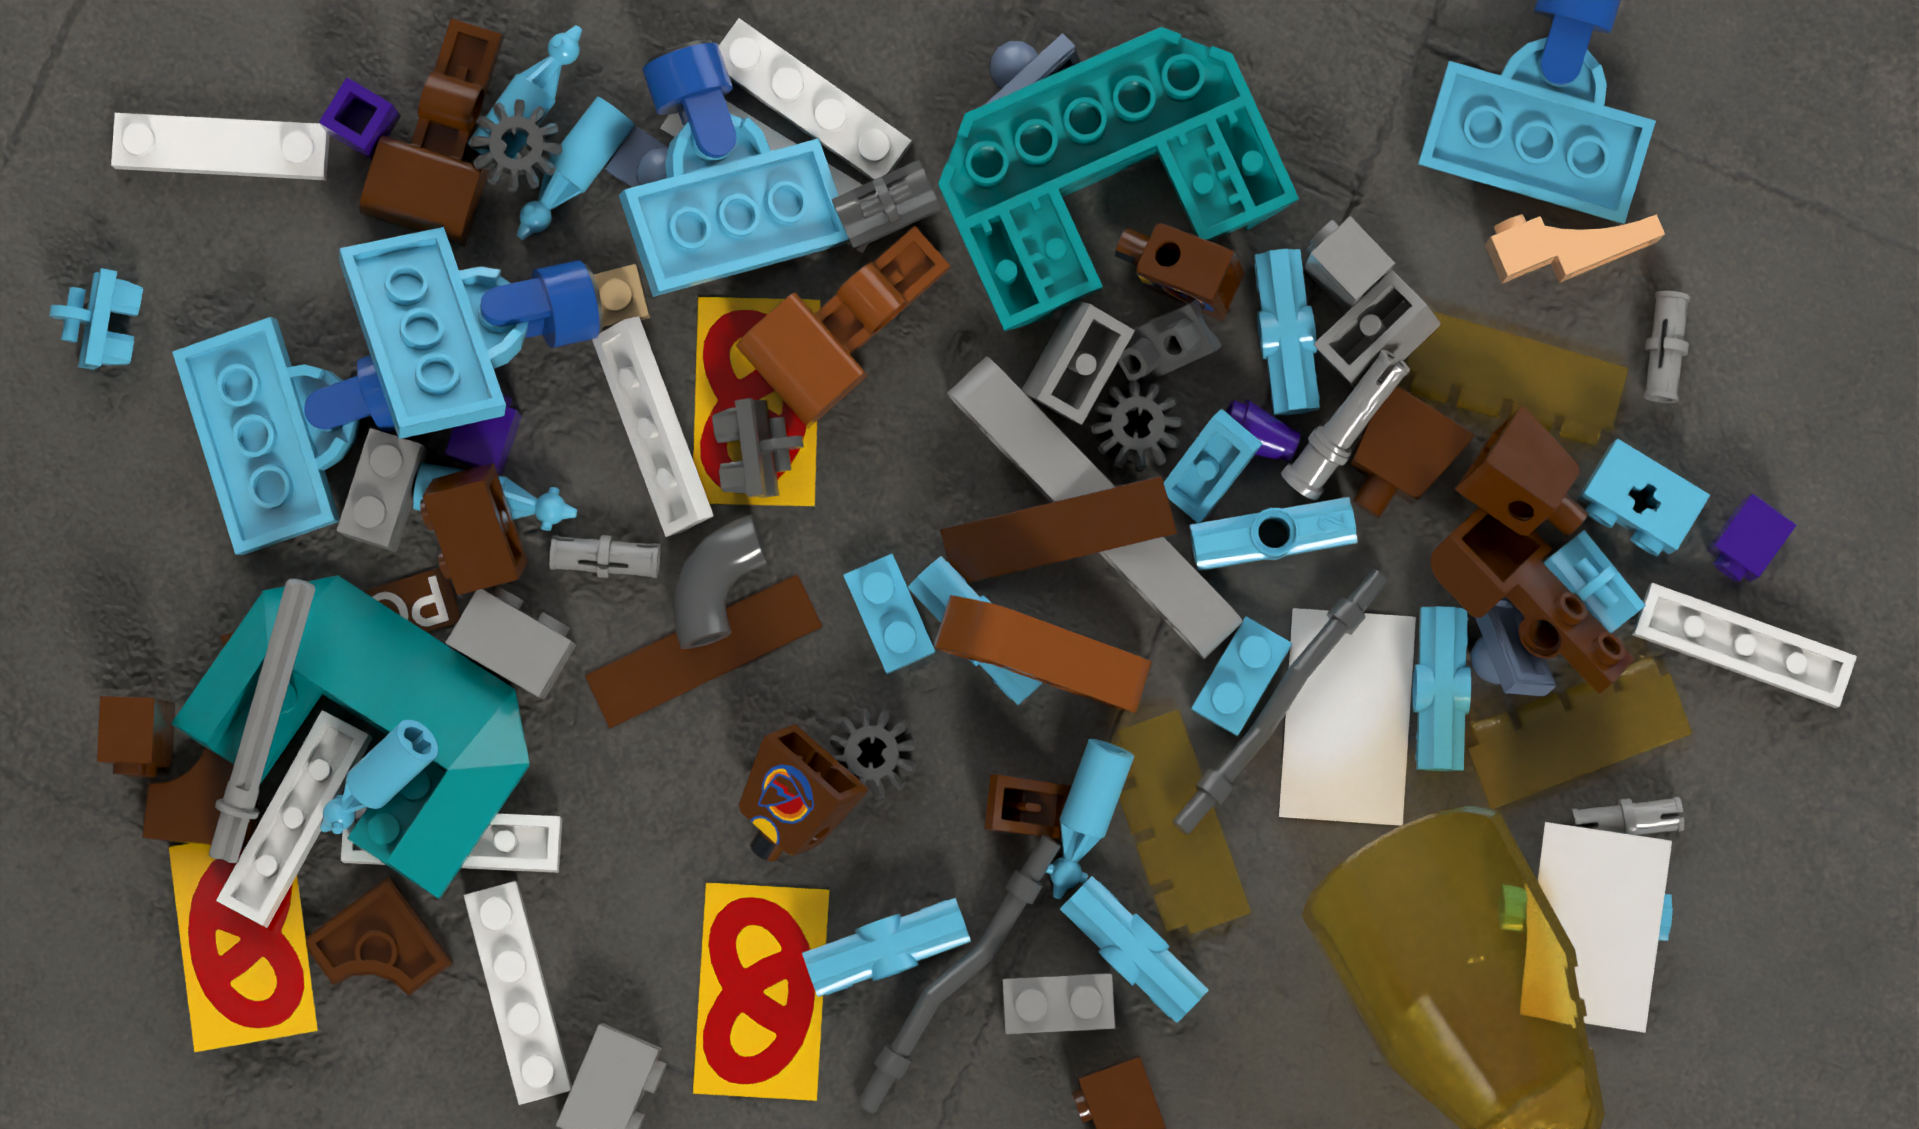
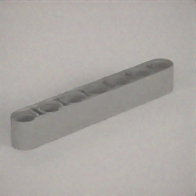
(1065, 472)

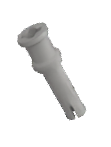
(1331, 444)

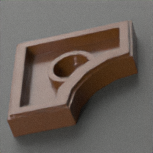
(186, 806)
(380, 938)

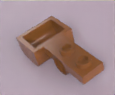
(810, 353)

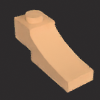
(1529, 245)

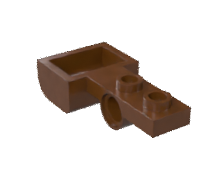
(428, 180)
(1491, 561)

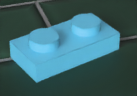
(1210, 466)
(889, 613)
(1241, 676)

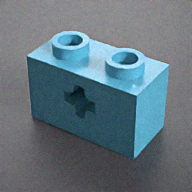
(1627, 472)

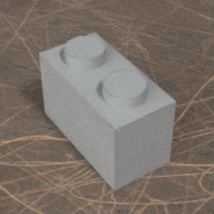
(1346, 262)
(1386, 319)
(1077, 361)
(382, 490)
(511, 641)
(1058, 1003)
(612, 1082)

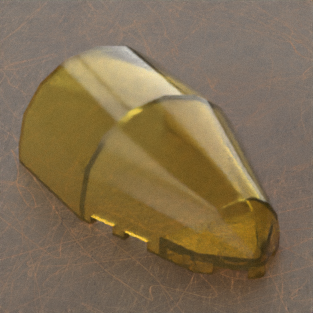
(1461, 972)

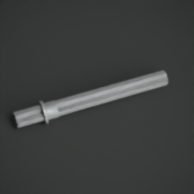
(243, 788)

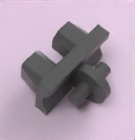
(886, 204)
(1167, 343)
(763, 448)

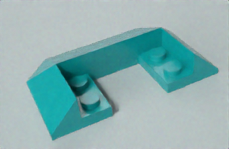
(1086, 125)
(383, 675)

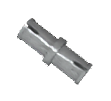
(1666, 346)
(604, 556)
(1632, 817)

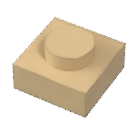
(621, 295)

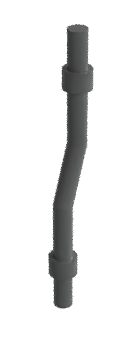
(1343, 619)
(895, 1058)

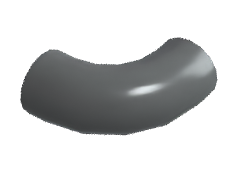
(707, 578)

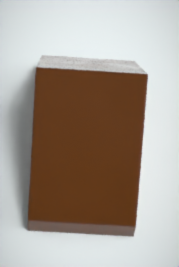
(1025, 806)

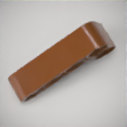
(1042, 652)

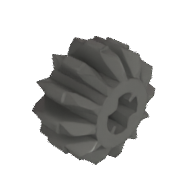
(498, 148)
(1154, 430)
(890, 754)

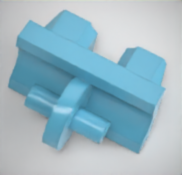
(105, 297)
(1595, 581)

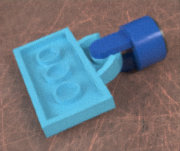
(1543, 120)
(725, 192)
(447, 329)
(273, 430)

